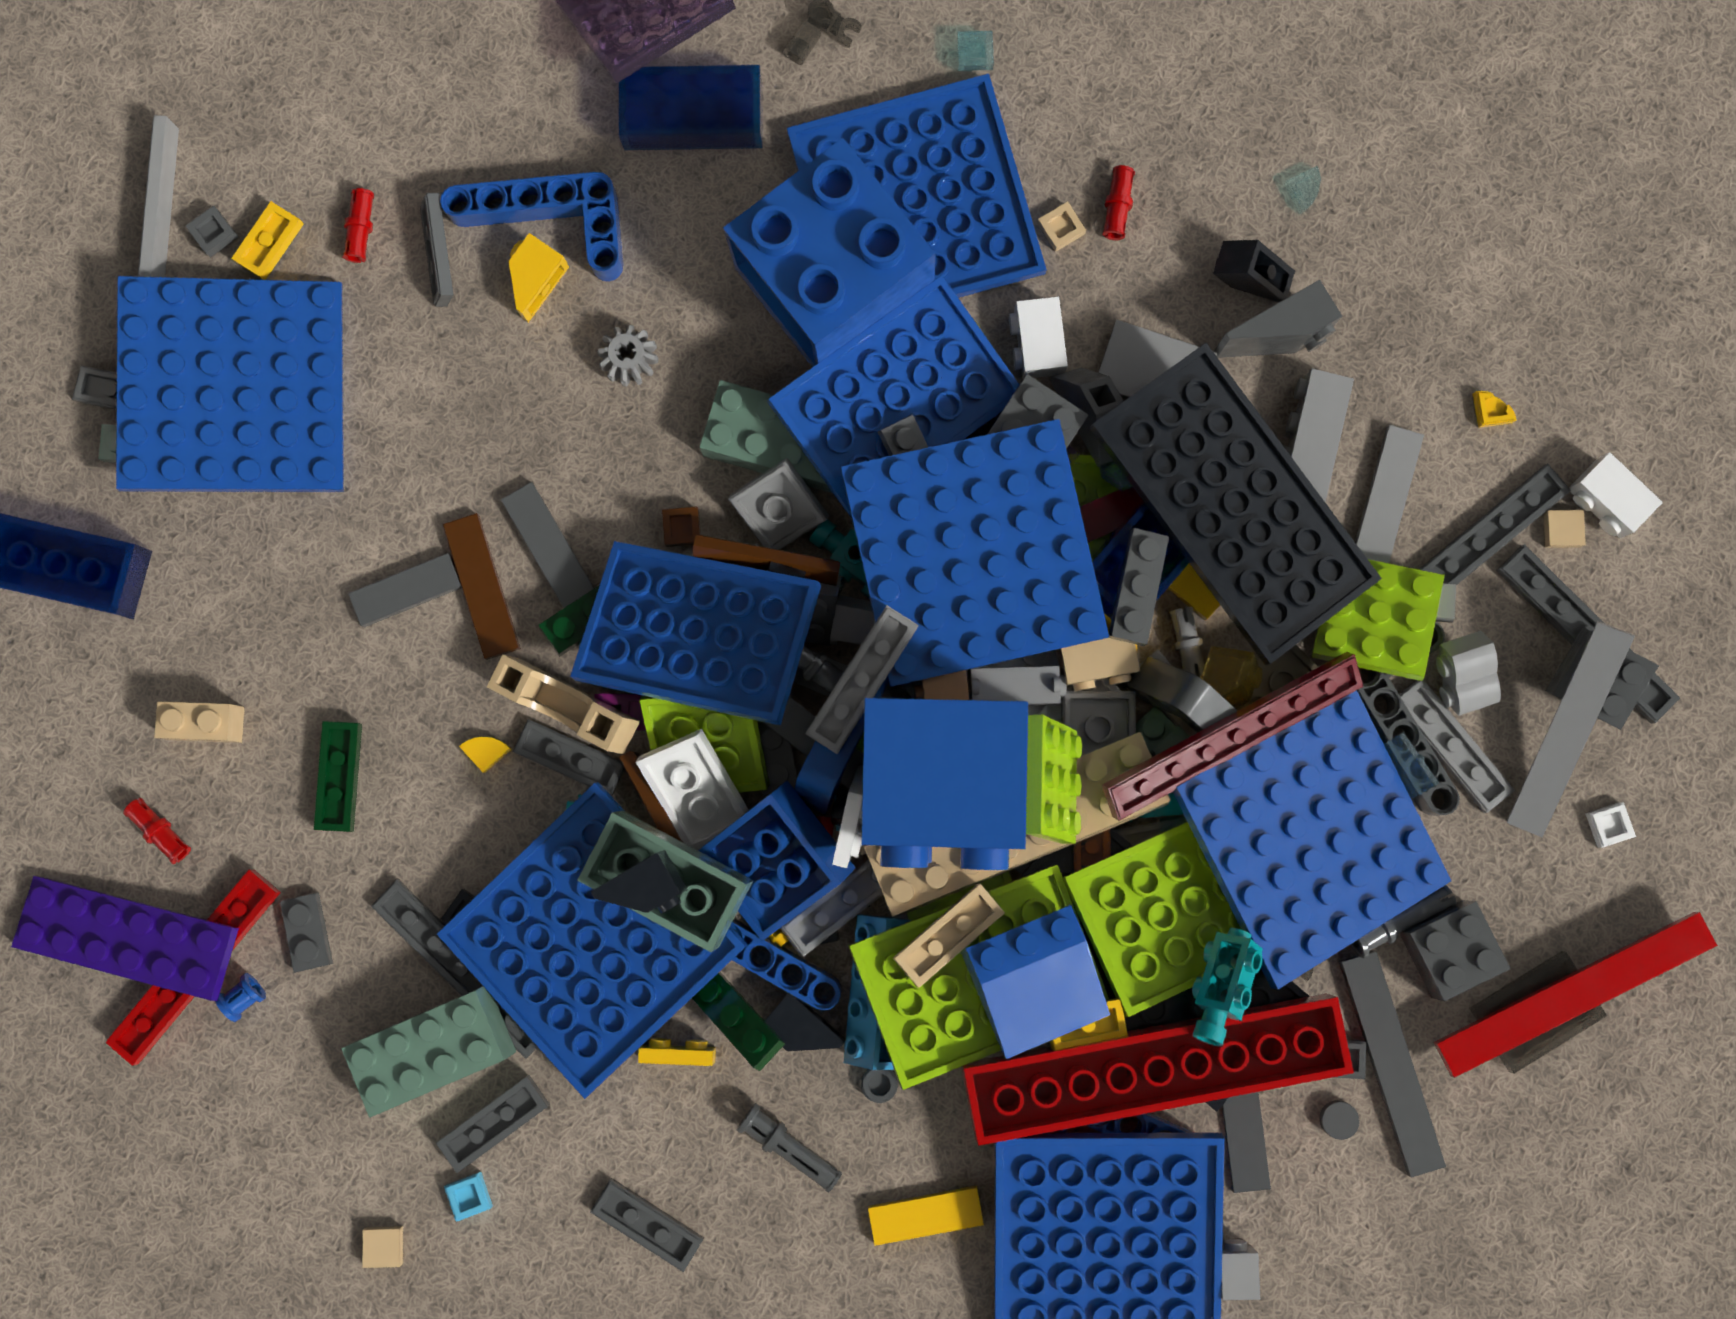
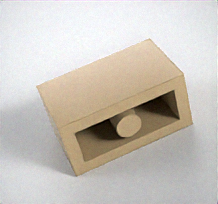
(1098, 661)
(199, 722)

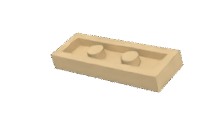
(948, 935)

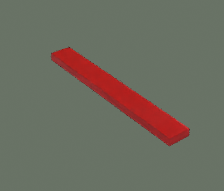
(1575, 994)

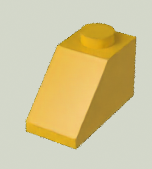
(534, 274)

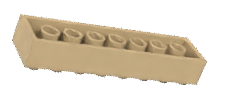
(916, 887)

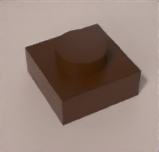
(680, 526)

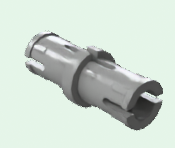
(1187, 641)

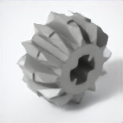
(626, 367)

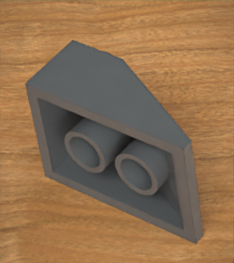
(1286, 327)

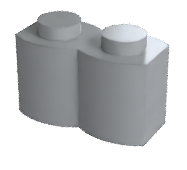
(1468, 673)

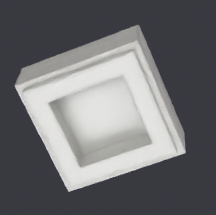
(1610, 825)

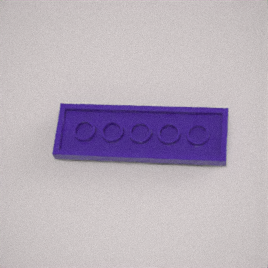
(125, 938)

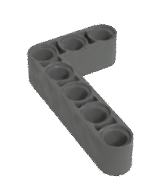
(1179, 694)
(1399, 716)

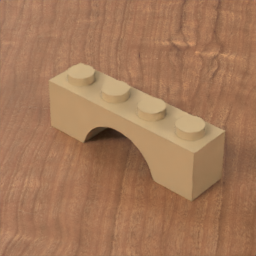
(563, 702)

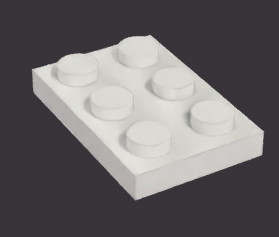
(692, 788)
(850, 833)

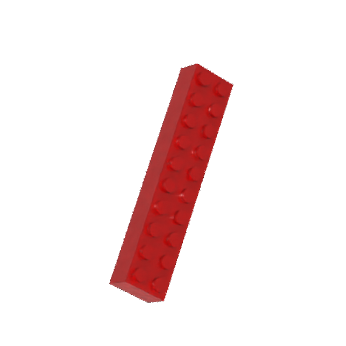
(1156, 1070)

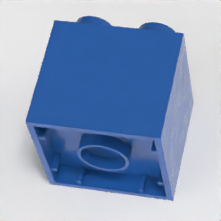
(829, 252)
(945, 780)

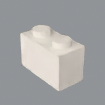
(1039, 337)
(1614, 496)

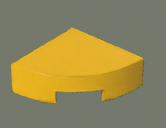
(1492, 410)
(485, 751)

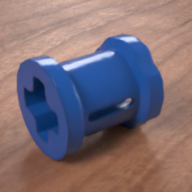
(240, 997)

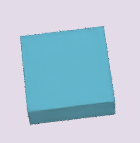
(468, 1196)

